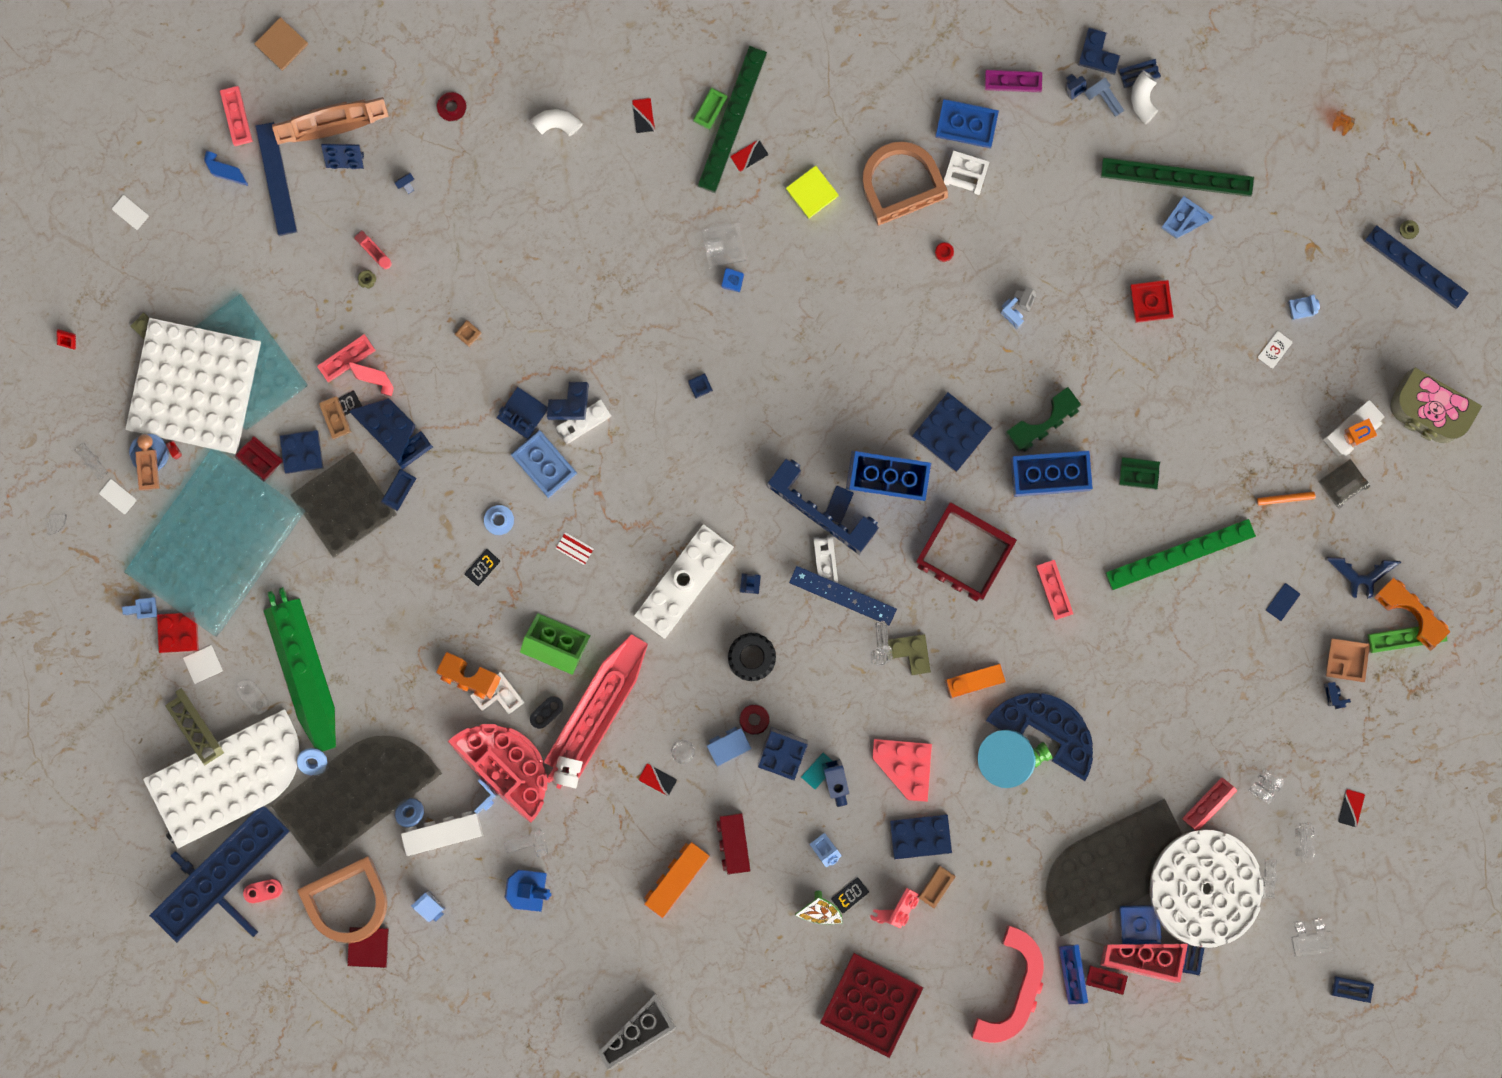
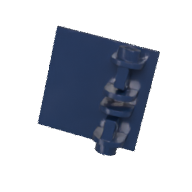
(343, 156)
(522, 413)

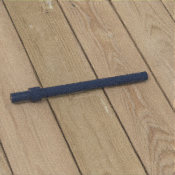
(187, 867)

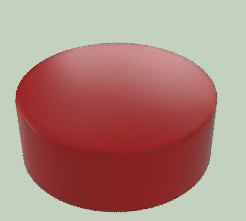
(944, 252)

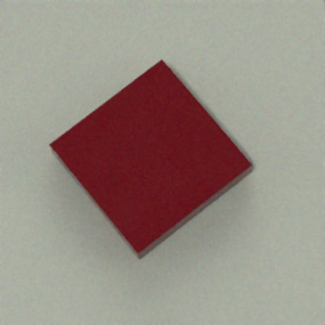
(370, 951)

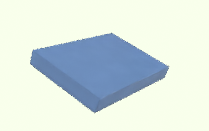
(543, 464)

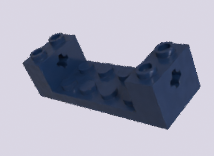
(783, 481)

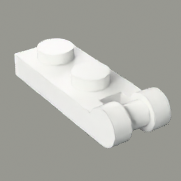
(594, 416)
(825, 559)

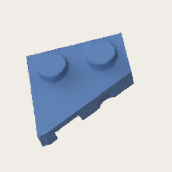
(1185, 218)

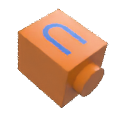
(1360, 433)

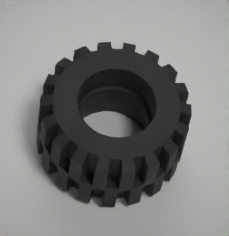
(744, 641)

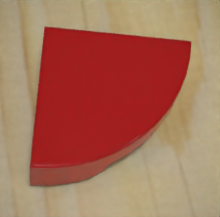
(174, 450)

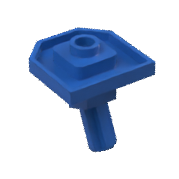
(527, 890)

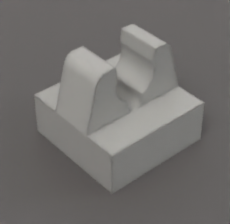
(1025, 298)

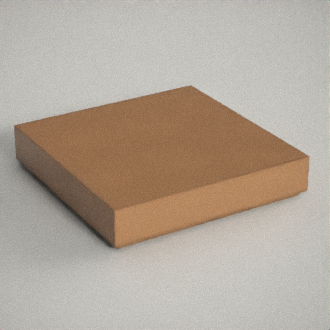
(281, 44)

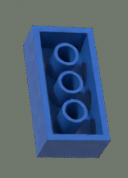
(1051, 473)

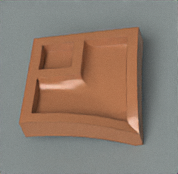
(1347, 660)

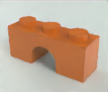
(482, 683)

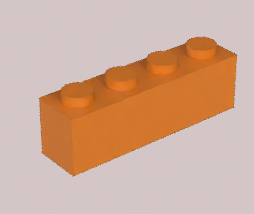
(677, 879)

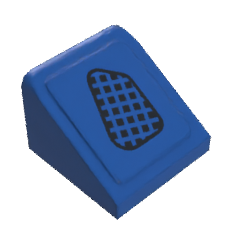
(732, 280)

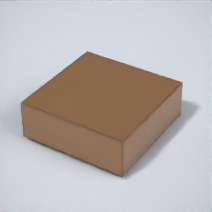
(468, 333)

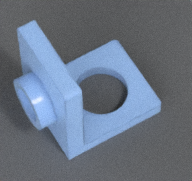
(488, 802)

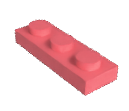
(236, 116)
(351, 353)
(1054, 590)
(1209, 804)

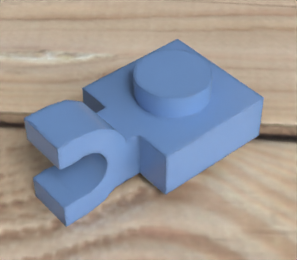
(144, 608)

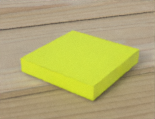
(812, 192)

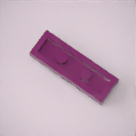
(1013, 81)

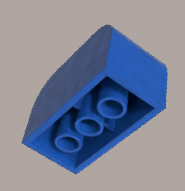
(888, 475)

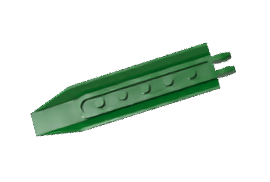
(302, 670)

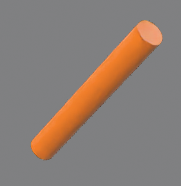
(1286, 498)

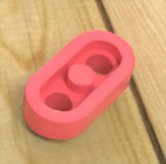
(262, 891)

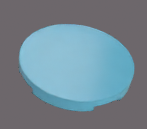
(1006, 758)

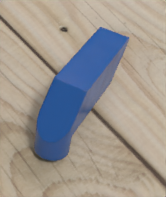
(223, 170)

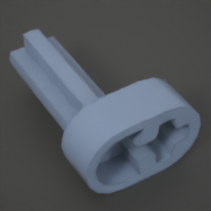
(1103, 89)

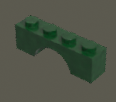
(1063, 405)

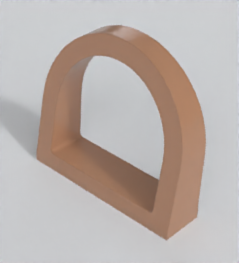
(912, 204)
(307, 892)

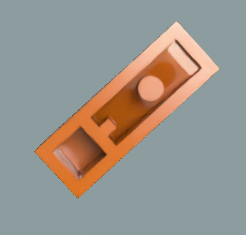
(975, 681)

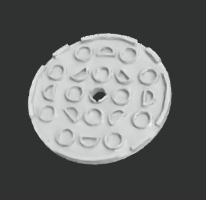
(1179, 895)

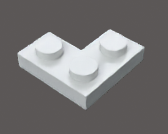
(504, 694)

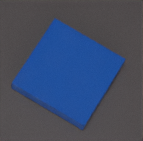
(1140, 925)

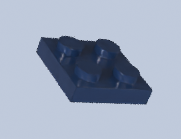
(301, 452)

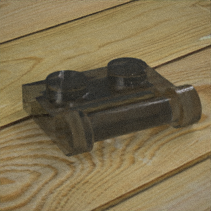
(1340, 478)

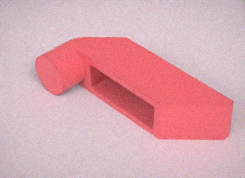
(373, 250)
(372, 376)

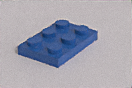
(967, 123)

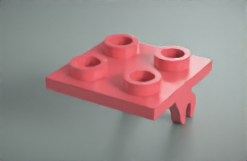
(899, 916)

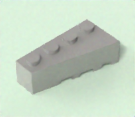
(641, 1031)

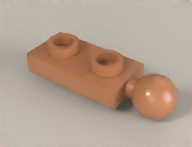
(147, 464)

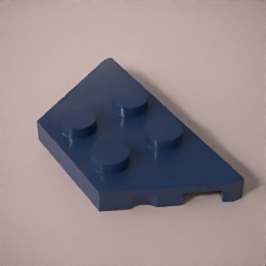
(386, 425)

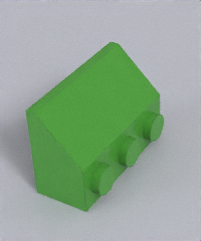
(554, 643)

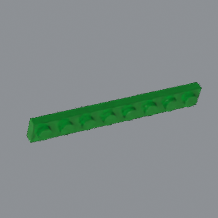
(1180, 554)

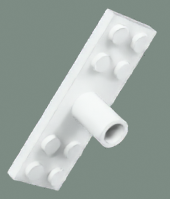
(669, 599)

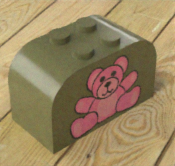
(1432, 407)

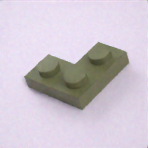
(916, 649)

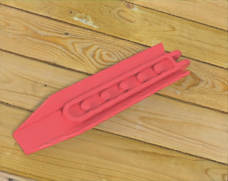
(598, 705)

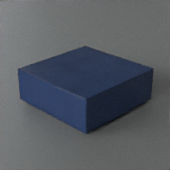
(700, 386)

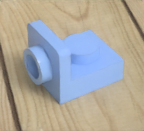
(1304, 307)
(1013, 317)
(825, 850)

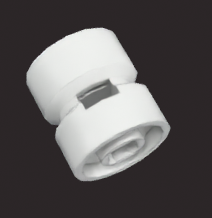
(567, 779)

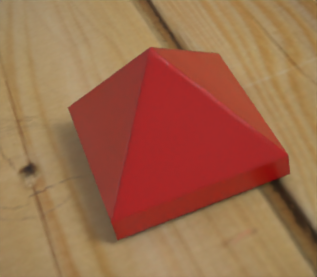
(66, 339)

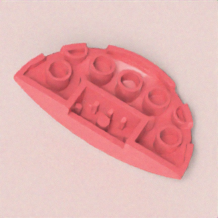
(506, 764)

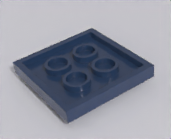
(952, 432)

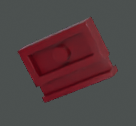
(258, 458)

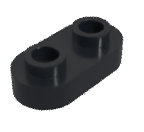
(546, 712)

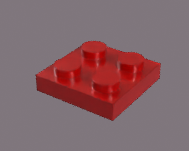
(1151, 301)
(177, 633)

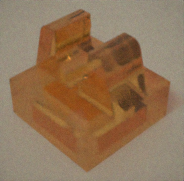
(1343, 120)

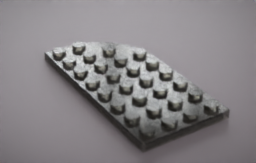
(354, 794)
(1108, 867)

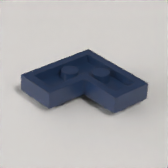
(1094, 57)
(571, 408)

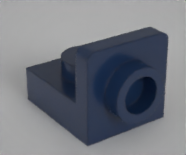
(1333, 694)

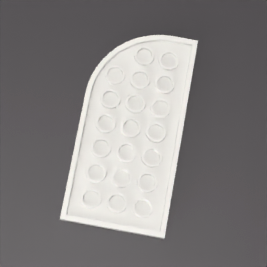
(249, 775)

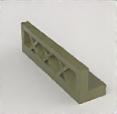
(207, 735)

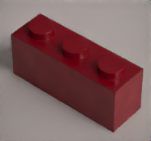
(733, 844)

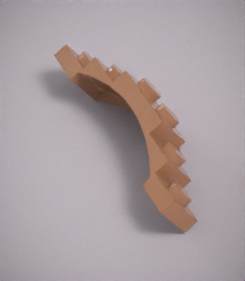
(330, 120)

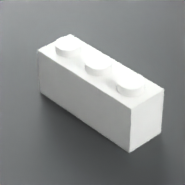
(1336, 438)

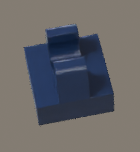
(1075, 86)
(405, 182)
(750, 583)

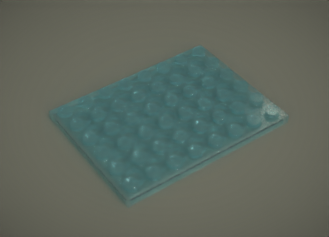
(214, 541)

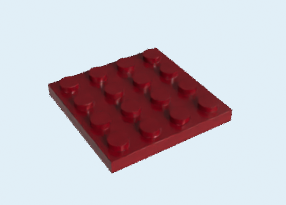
(871, 1005)

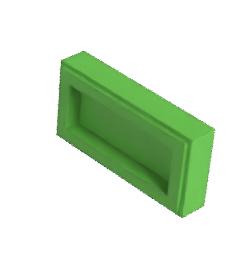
(710, 108)

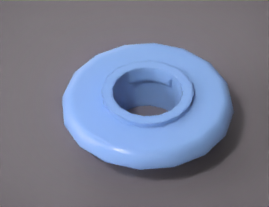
(505, 527)
(307, 768)

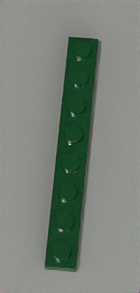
(732, 119)
(1177, 177)

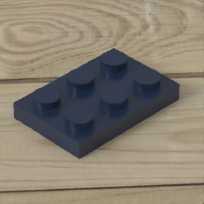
(920, 836)

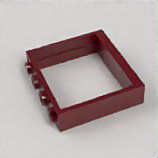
(979, 524)

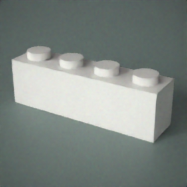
(442, 834)

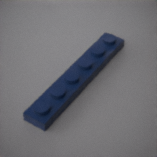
(1416, 267)

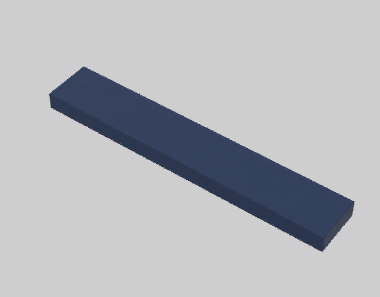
(276, 180)

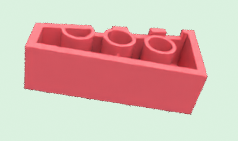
(1149, 960)

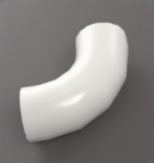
(1141, 97)
(556, 119)

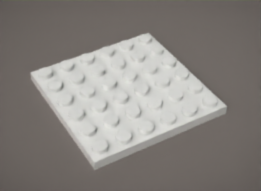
(193, 385)

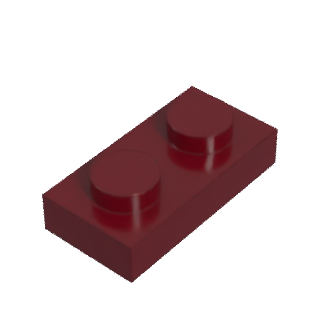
(1106, 980)

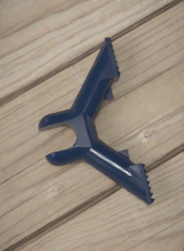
(1356, 579)

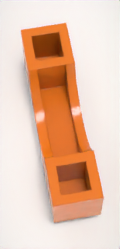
(1431, 629)

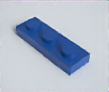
(1073, 974)

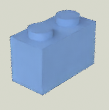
(728, 746)

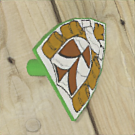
(820, 911)

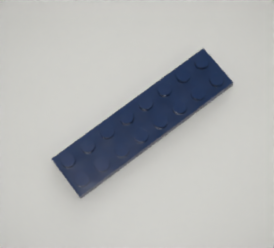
(219, 873)

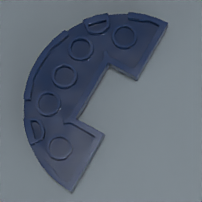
(1054, 719)

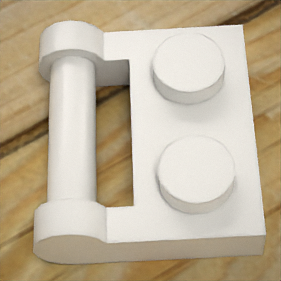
(967, 166)

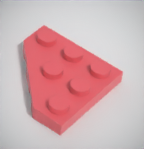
(905, 765)

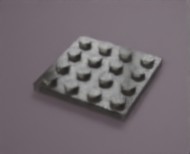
(343, 504)

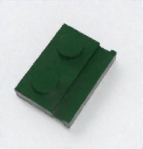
(1139, 473)

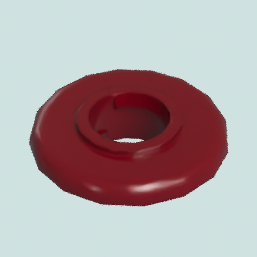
(454, 115)
(744, 719)

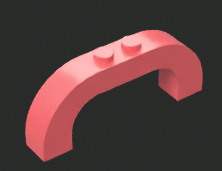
(1025, 1001)

